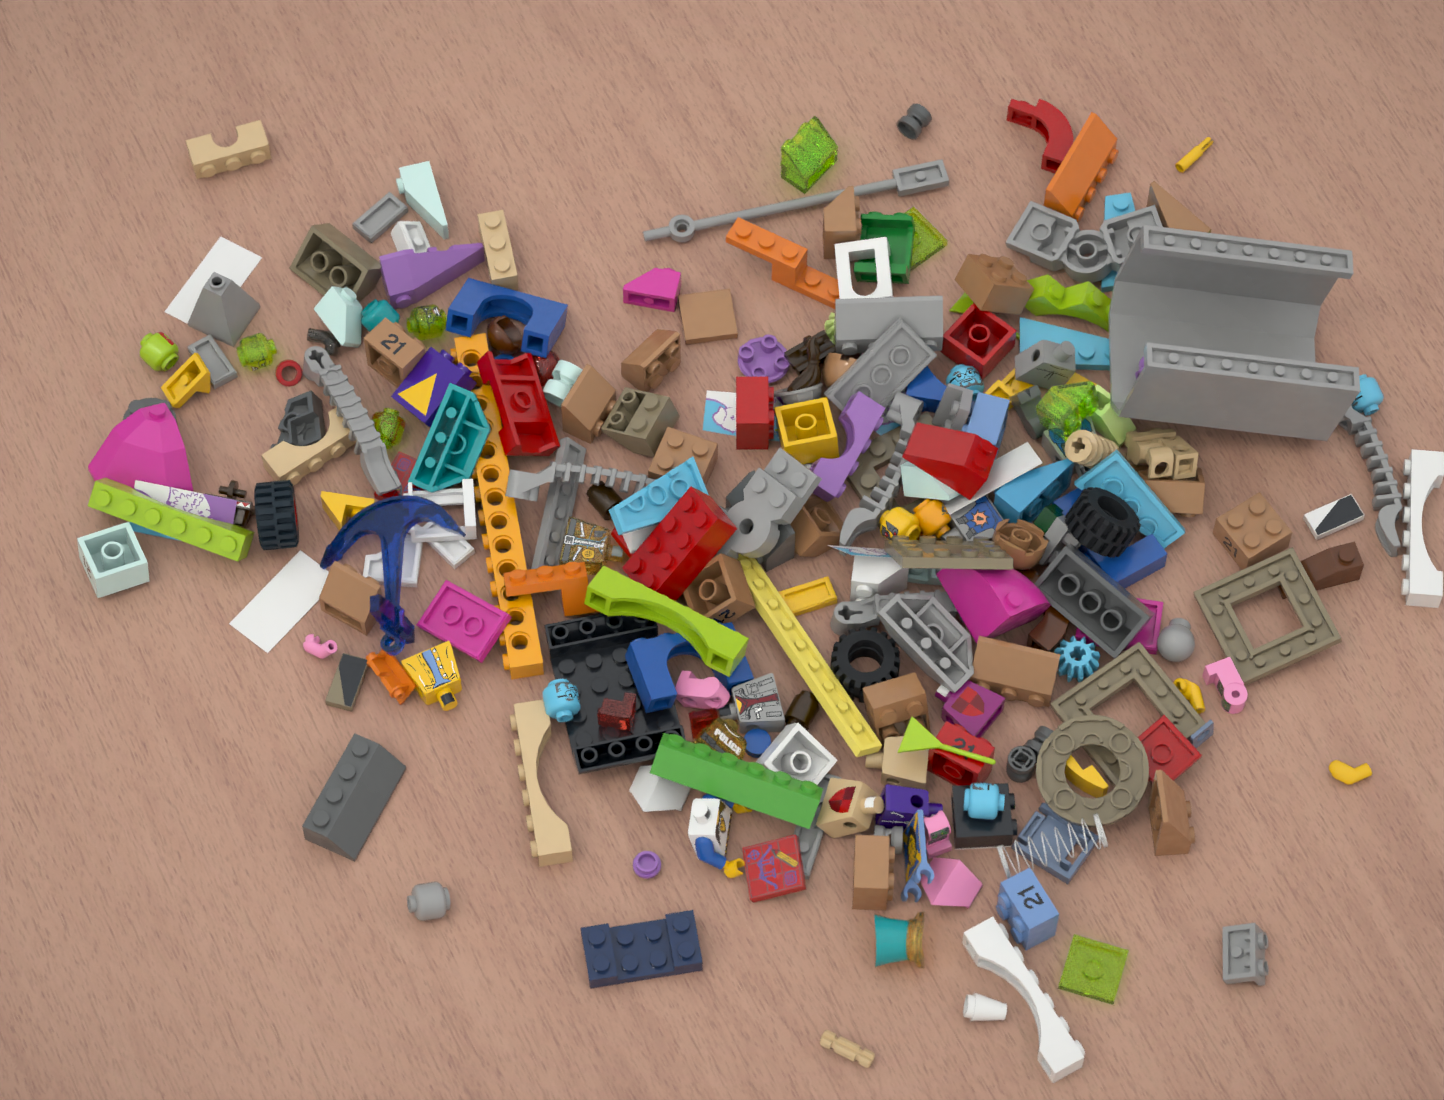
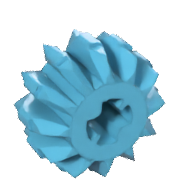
(1086, 656)

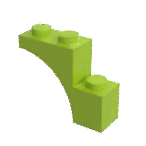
(1079, 301)

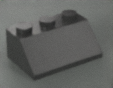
(785, 547)

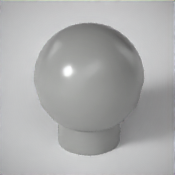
(1176, 641)

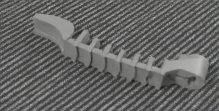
(903, 411)
(373, 453)
(527, 485)
(1385, 489)
(864, 613)

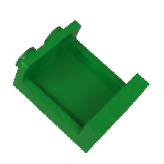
(900, 235)

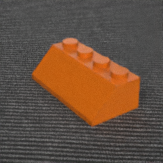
(1082, 169)

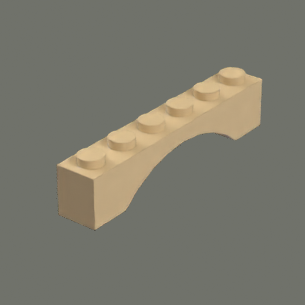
(551, 833)

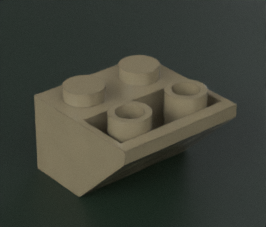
(640, 420)

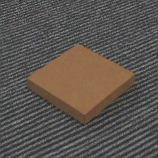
(707, 316)

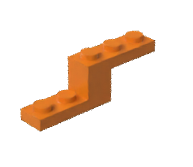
(787, 261)
(569, 578)

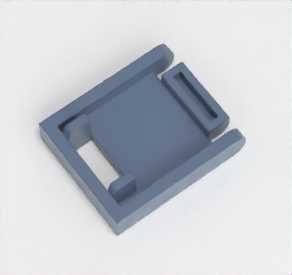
(1038, 823)

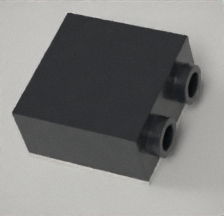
(982, 833)

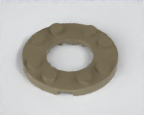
(1092, 731)

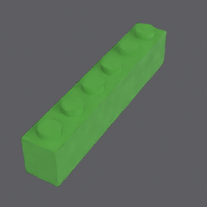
(736, 780)

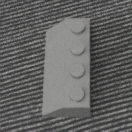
(863, 320)

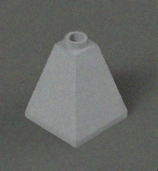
(223, 310)

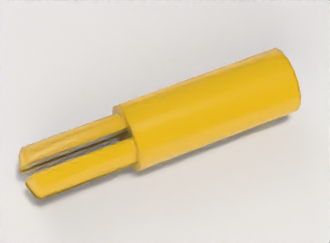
(1193, 155)

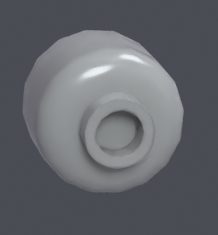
(429, 901)

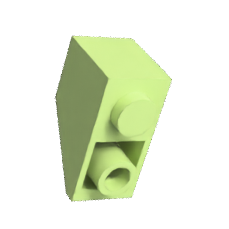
(1107, 421)

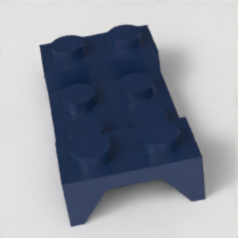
(642, 950)

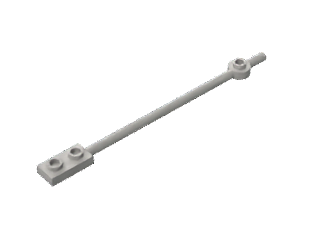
(905, 180)

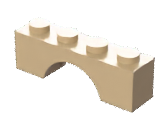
(295, 462)

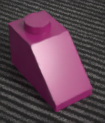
(654, 289)

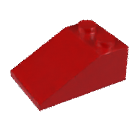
(951, 456)

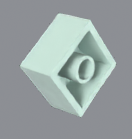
(113, 559)

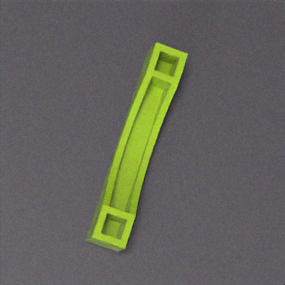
(193, 529)
(619, 595)

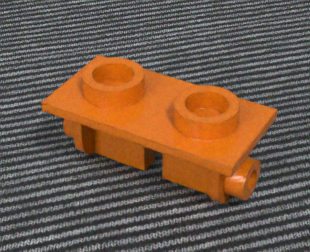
(392, 675)

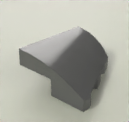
(302, 420)

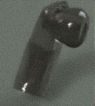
(325, 337)

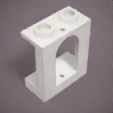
(864, 249)
(445, 497)

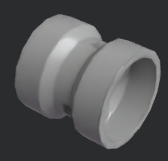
(896, 836)

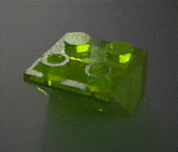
(808, 155)
(1066, 407)

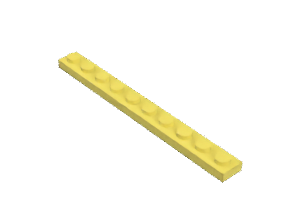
(809, 661)

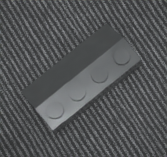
(1093, 600)
(353, 798)

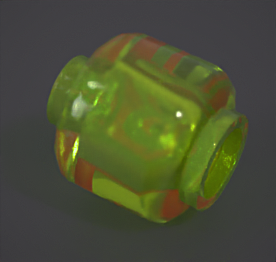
(389, 426)

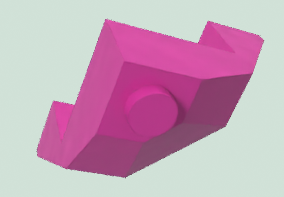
(144, 449)

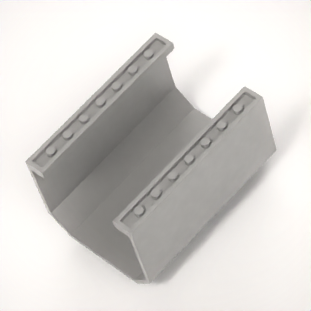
(1226, 334)

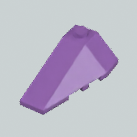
(414, 276)

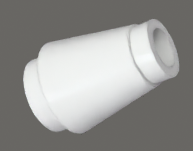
(983, 1008)

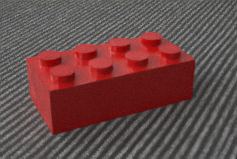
(681, 545)

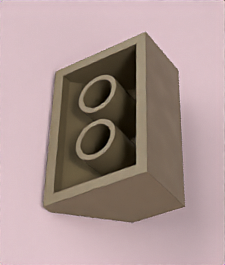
(334, 260)

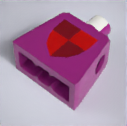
(971, 707)

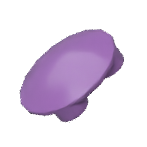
(763, 358)

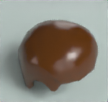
(504, 335)

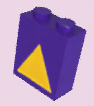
(427, 384)

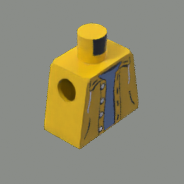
(435, 675)

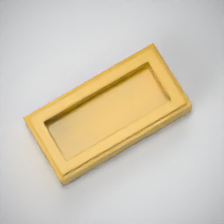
(809, 596)

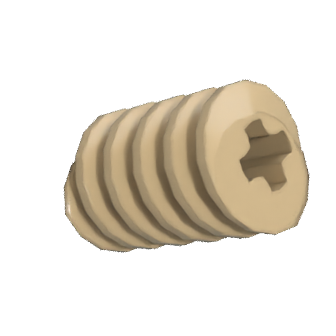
(1088, 448)

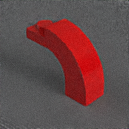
(1049, 123)

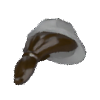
(807, 384)

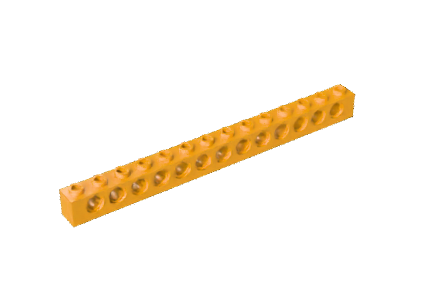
(529, 660)

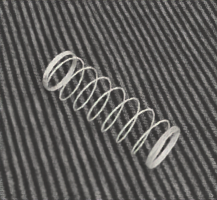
(1101, 835)

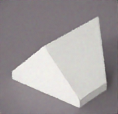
(657, 793)

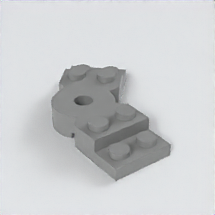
(1058, 243)
(770, 499)

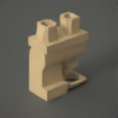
(1162, 446)

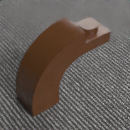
(1051, 629)

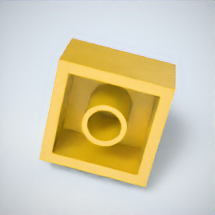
(807, 430)

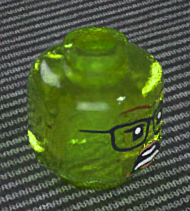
(427, 322)
(256, 351)

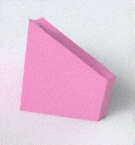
(951, 884)

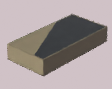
(347, 682)

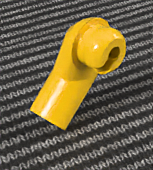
(1192, 693)
(1348, 774)

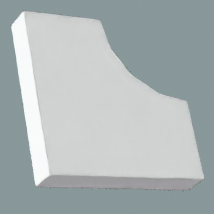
(411, 564)

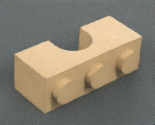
(212, 159)
(498, 249)

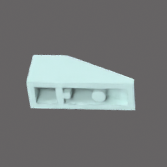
(422, 195)

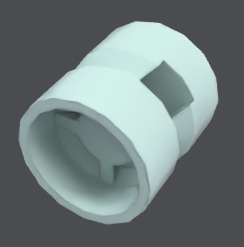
(563, 379)

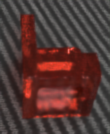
(618, 713)

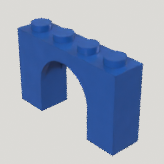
(483, 300)
(1136, 561)
(649, 668)

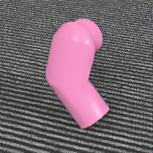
(321, 651)

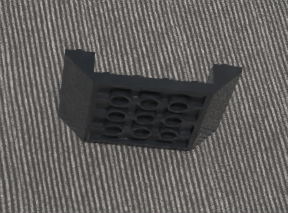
(592, 657)

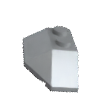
(930, 638)

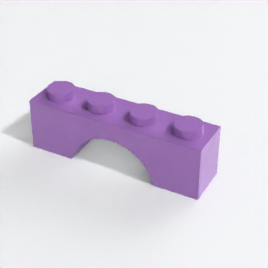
(859, 420)

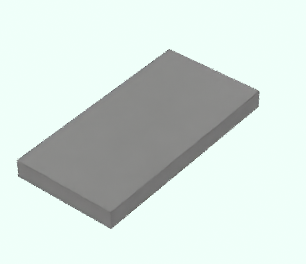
(884, 367)

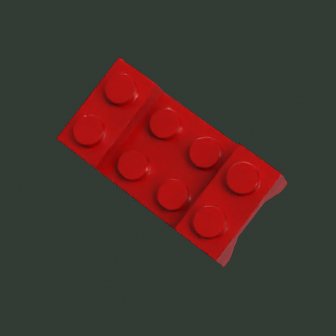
(521, 405)

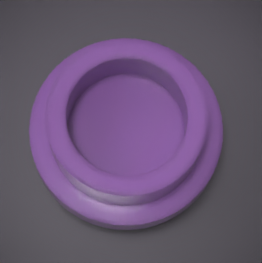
(646, 864)

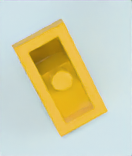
(187, 380)
(342, 506)

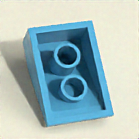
(1032, 491)

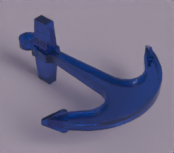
(391, 521)

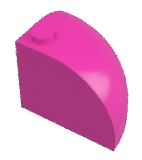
(993, 599)

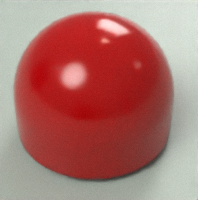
(295, 365)

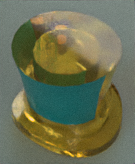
(898, 940)

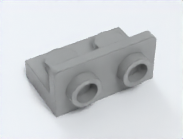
(953, 407)
(1244, 954)

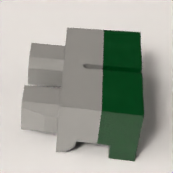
(1056, 531)

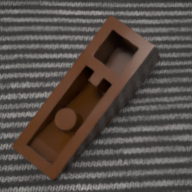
(1332, 567)

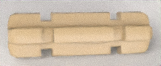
(847, 1048)

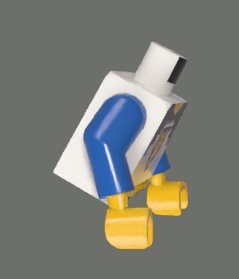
(710, 832)

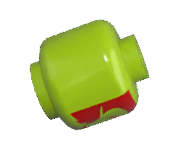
(159, 351)

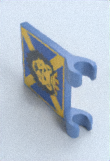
(915, 856)

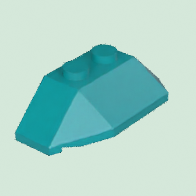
(452, 442)

